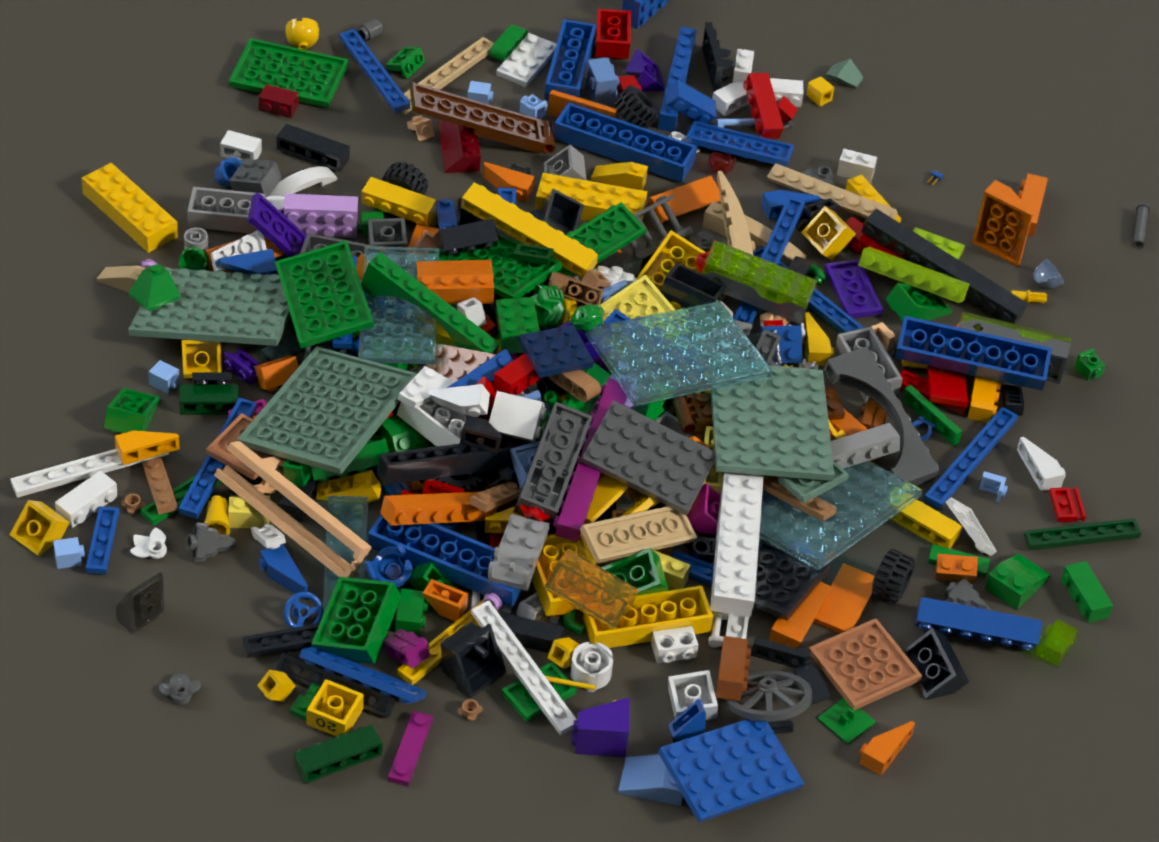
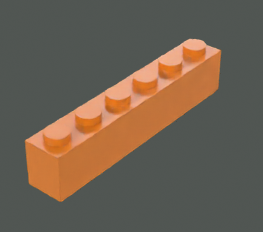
(432, 509)

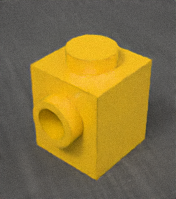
(820, 91)
(562, 651)
(276, 685)

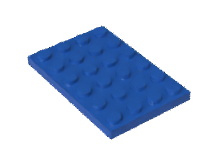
(730, 768)

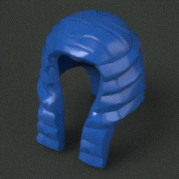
(389, 566)

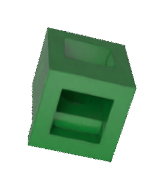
(1089, 365)

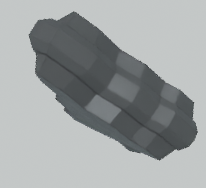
(207, 542)
(964, 595)

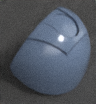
(1047, 275)

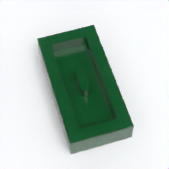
(533, 254)

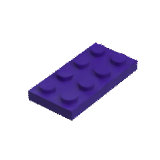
(275, 226)
(853, 289)

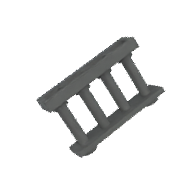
(651, 245)

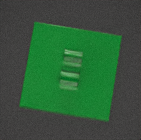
(846, 722)

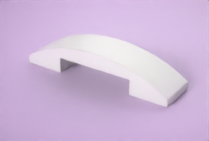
(304, 179)

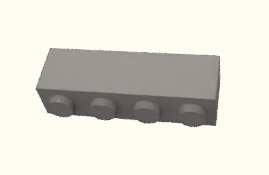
(865, 445)

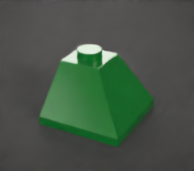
(154, 288)

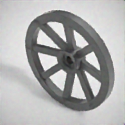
(771, 690)

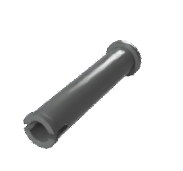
(1140, 228)

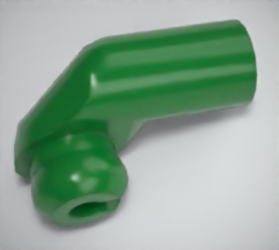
(818, 272)
(570, 623)

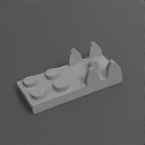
(518, 552)

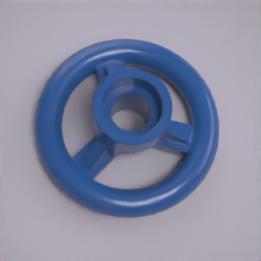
(298, 606)

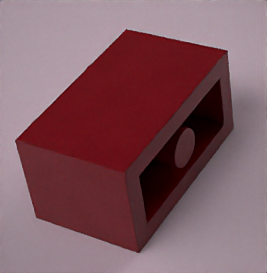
(278, 101)

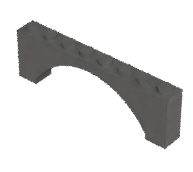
(861, 372)

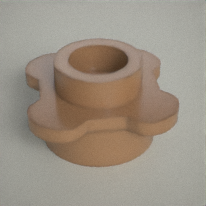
(132, 503)
(470, 704)

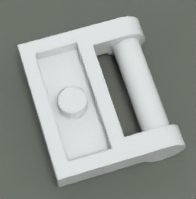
(736, 627)

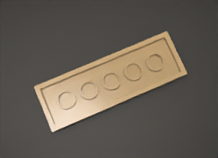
(636, 533)

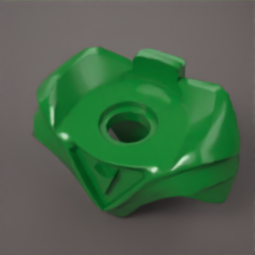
(548, 305)

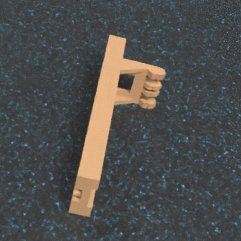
(274, 480)

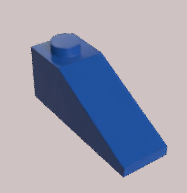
(774, 201)
(250, 263)
(282, 569)

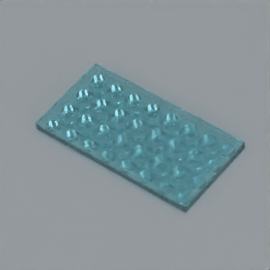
(400, 328)

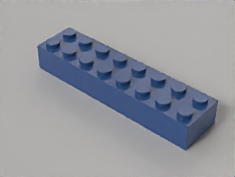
(624, 142)
(973, 353)
(455, 555)

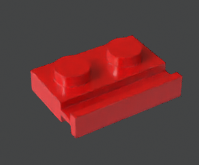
(1067, 504)

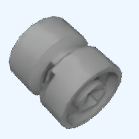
(196, 238)

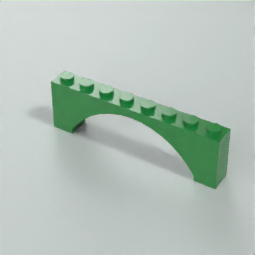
(388, 279)

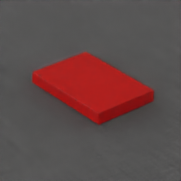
(947, 387)

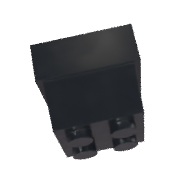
(472, 658)

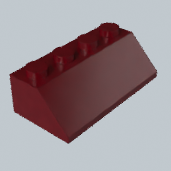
(459, 148)

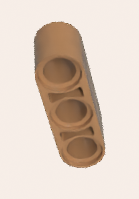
(578, 384)

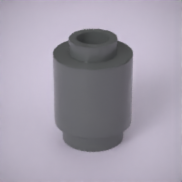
(370, 29)

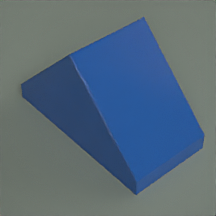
(689, 722)

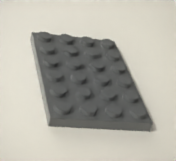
(649, 457)

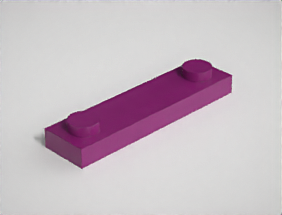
(410, 748)

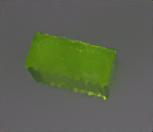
(1056, 642)

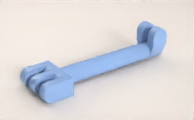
(734, 122)

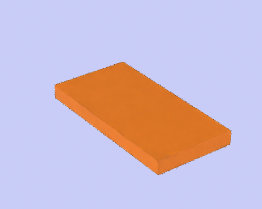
(846, 600)

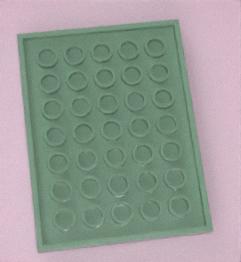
(218, 309)
(327, 410)
(774, 426)

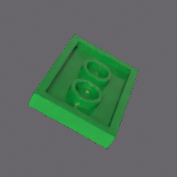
(523, 702)

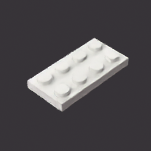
(527, 60)

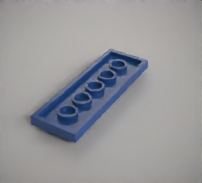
(739, 143)
(369, 677)

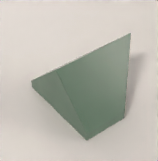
(845, 73)

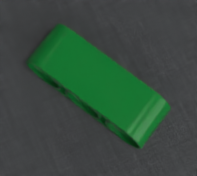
(508, 42)

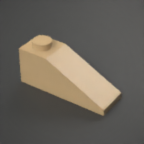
(120, 277)

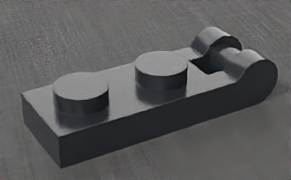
(780, 653)

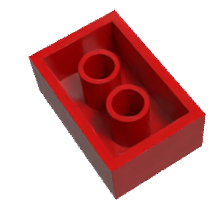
(613, 34)

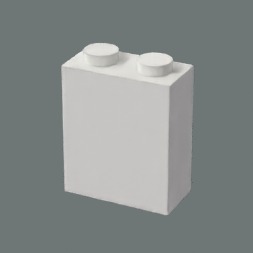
(517, 416)

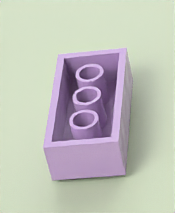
(323, 214)

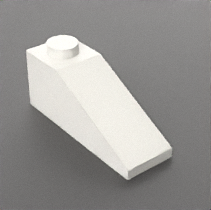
(468, 400)
(1042, 467)

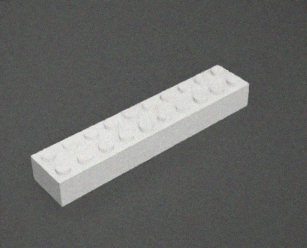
(737, 544)

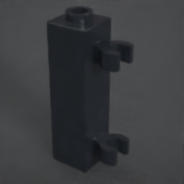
(533, 633)

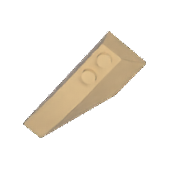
(734, 218)
(759, 233)

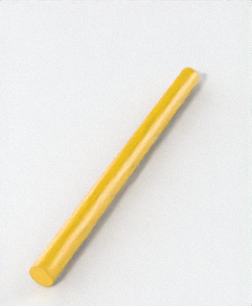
(571, 683)

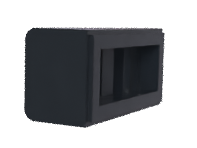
(1013, 402)

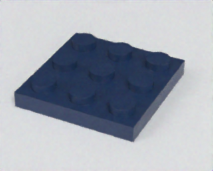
(556, 351)

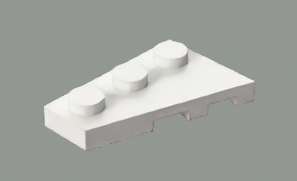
(247, 244)
(416, 391)
(972, 526)

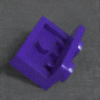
(241, 365)

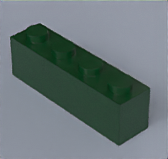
(337, 754)

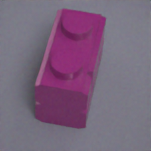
(407, 648)

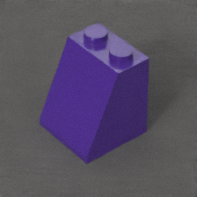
(603, 729)

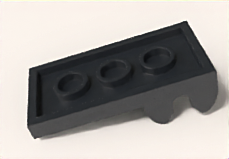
(713, 57)

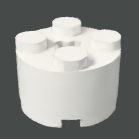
(592, 665)

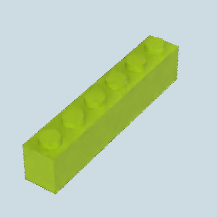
(913, 274)

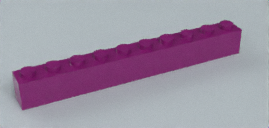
(585, 478)

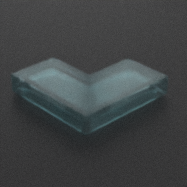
(286, 347)

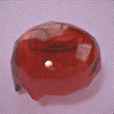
(721, 162)

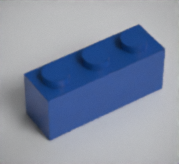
(691, 102)

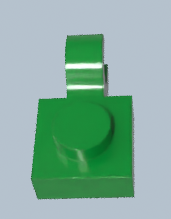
(302, 702)

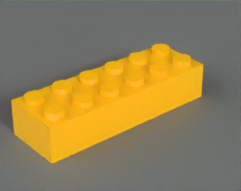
(594, 195)
(129, 207)
(655, 613)

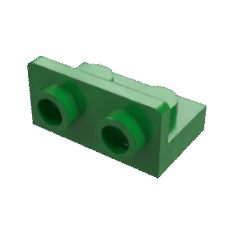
(406, 61)

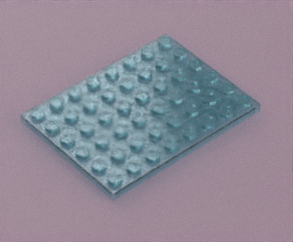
(677, 353)
(861, 506)

